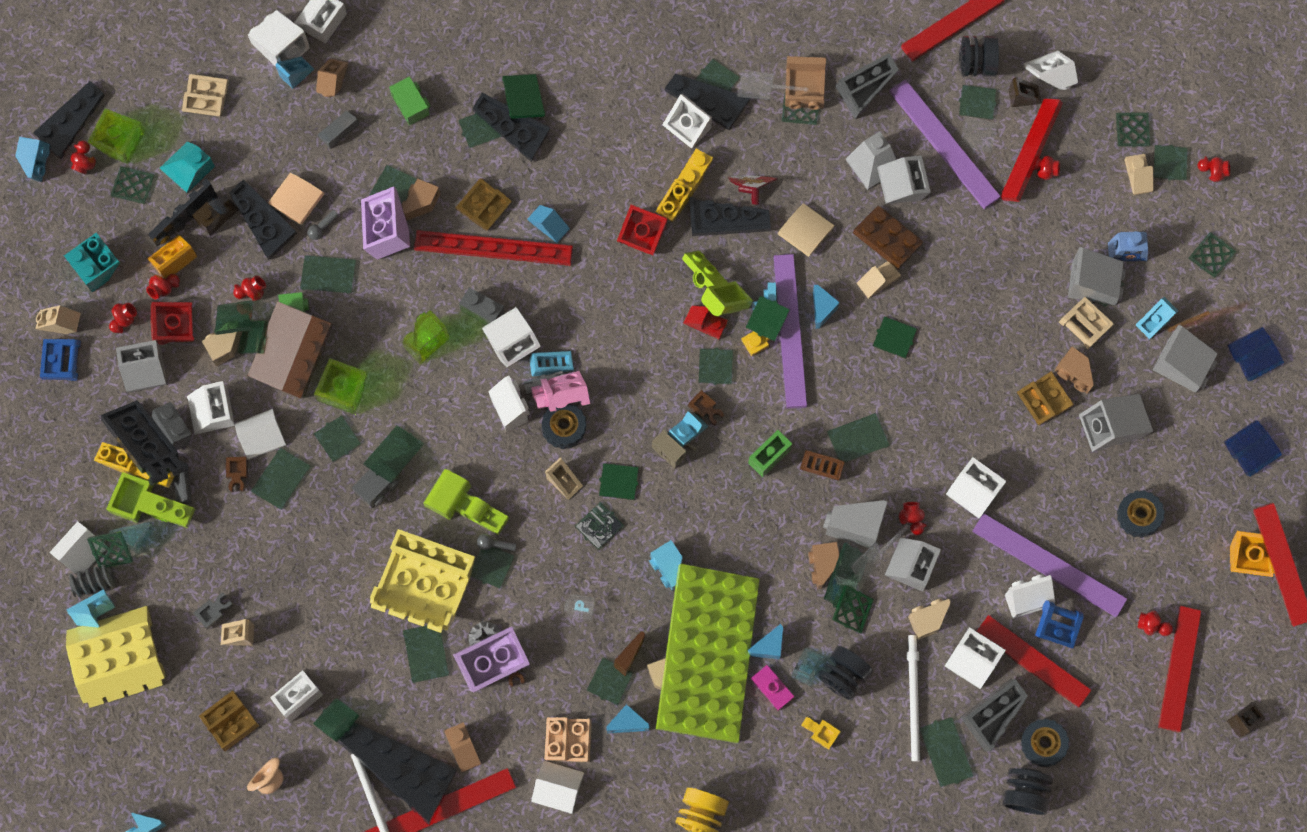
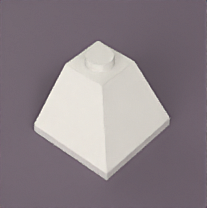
(1054, 69)

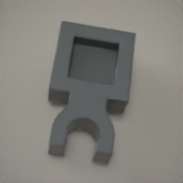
(211, 612)

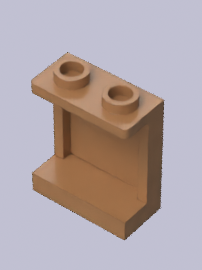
(807, 73)

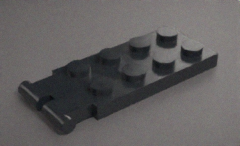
(144, 442)

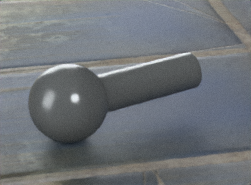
(316, 231)
(486, 542)

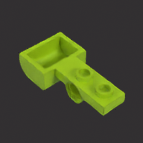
(719, 295)
(451, 496)
(134, 497)

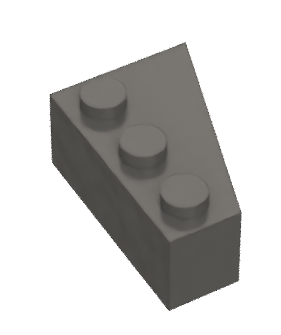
(866, 83)
(992, 714)

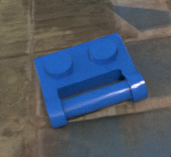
(53, 359)
(1057, 631)

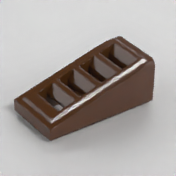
(836, 476)
(627, 656)

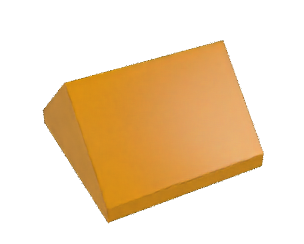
(172, 256)
(1249, 554)

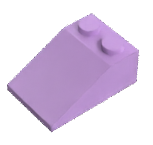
(384, 224)
(491, 659)

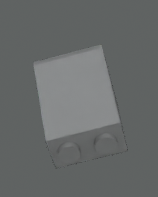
(1096, 277)
(1186, 360)
(1115, 422)
(856, 522)

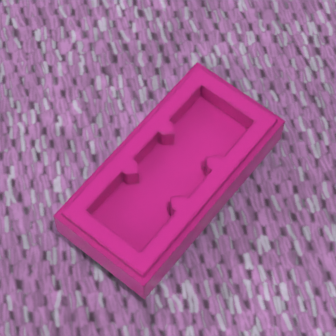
(772, 687)

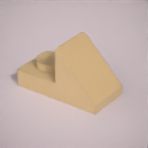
(1139, 174)
(878, 279)

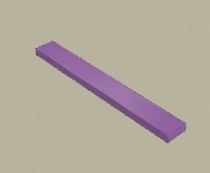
(944, 144)
(790, 332)
(1049, 565)

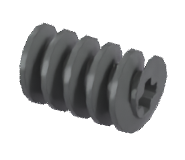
(92, 581)

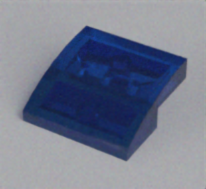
(1255, 353)
(1252, 448)

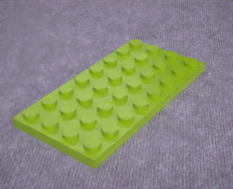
(707, 654)

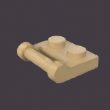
(1091, 318)

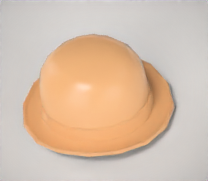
(268, 778)

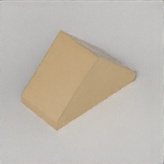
(563, 478)
(237, 633)

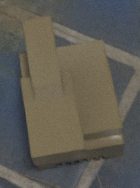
(670, 449)

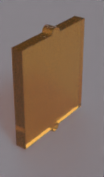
(1188, 321)

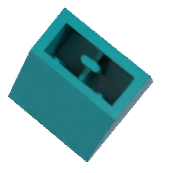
(93, 262)

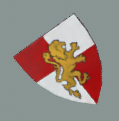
(751, 185)

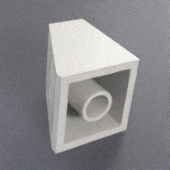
(279, 38)

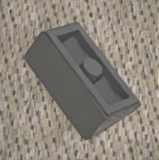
(338, 129)
(182, 488)

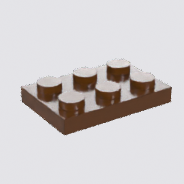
(888, 237)

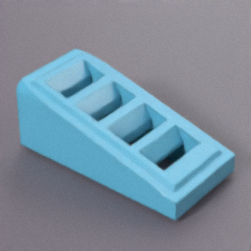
(537, 371)

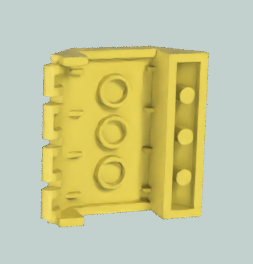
(423, 581)
(114, 657)

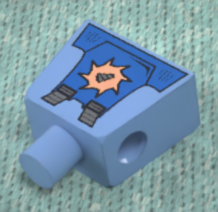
(1131, 246)

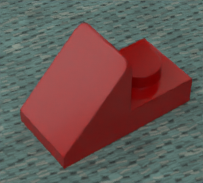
(704, 321)

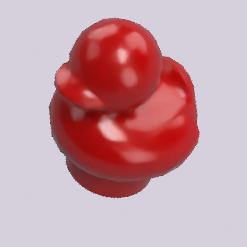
(80, 161)
(1217, 166)
(1048, 167)
(162, 287)
(251, 287)
(123, 315)
(912, 514)
(1151, 624)

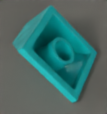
(188, 166)

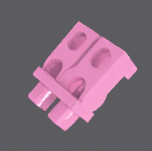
(561, 391)

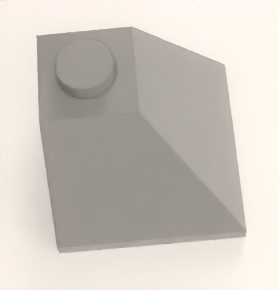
(868, 156)

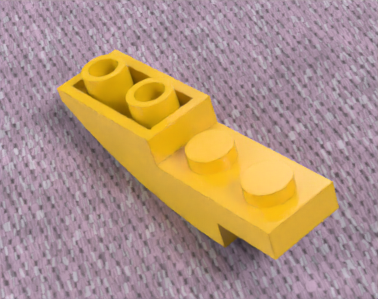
(684, 185)
(117, 459)

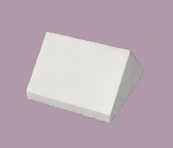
(688, 121)
(259, 434)
(75, 550)
(296, 696)
(557, 787)

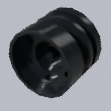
(979, 56)
(842, 676)
(1028, 787)

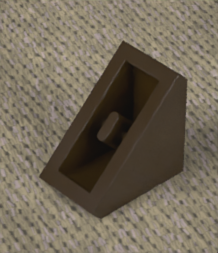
(1023, 93)
(1246, 720)

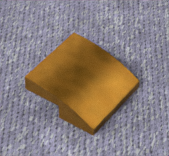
(483, 204)
(1045, 398)
(228, 721)

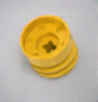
(702, 811)

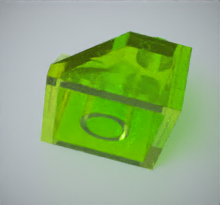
(117, 135)
(427, 337)
(341, 386)

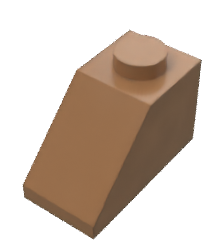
(331, 77)
(462, 747)

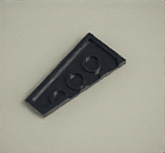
(717, 102)
(67, 121)
(522, 133)
(182, 214)
(719, 219)
(265, 223)

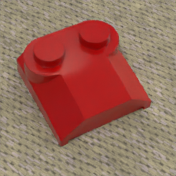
(642, 230)
(171, 322)

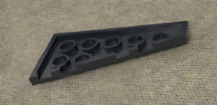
(405, 771)

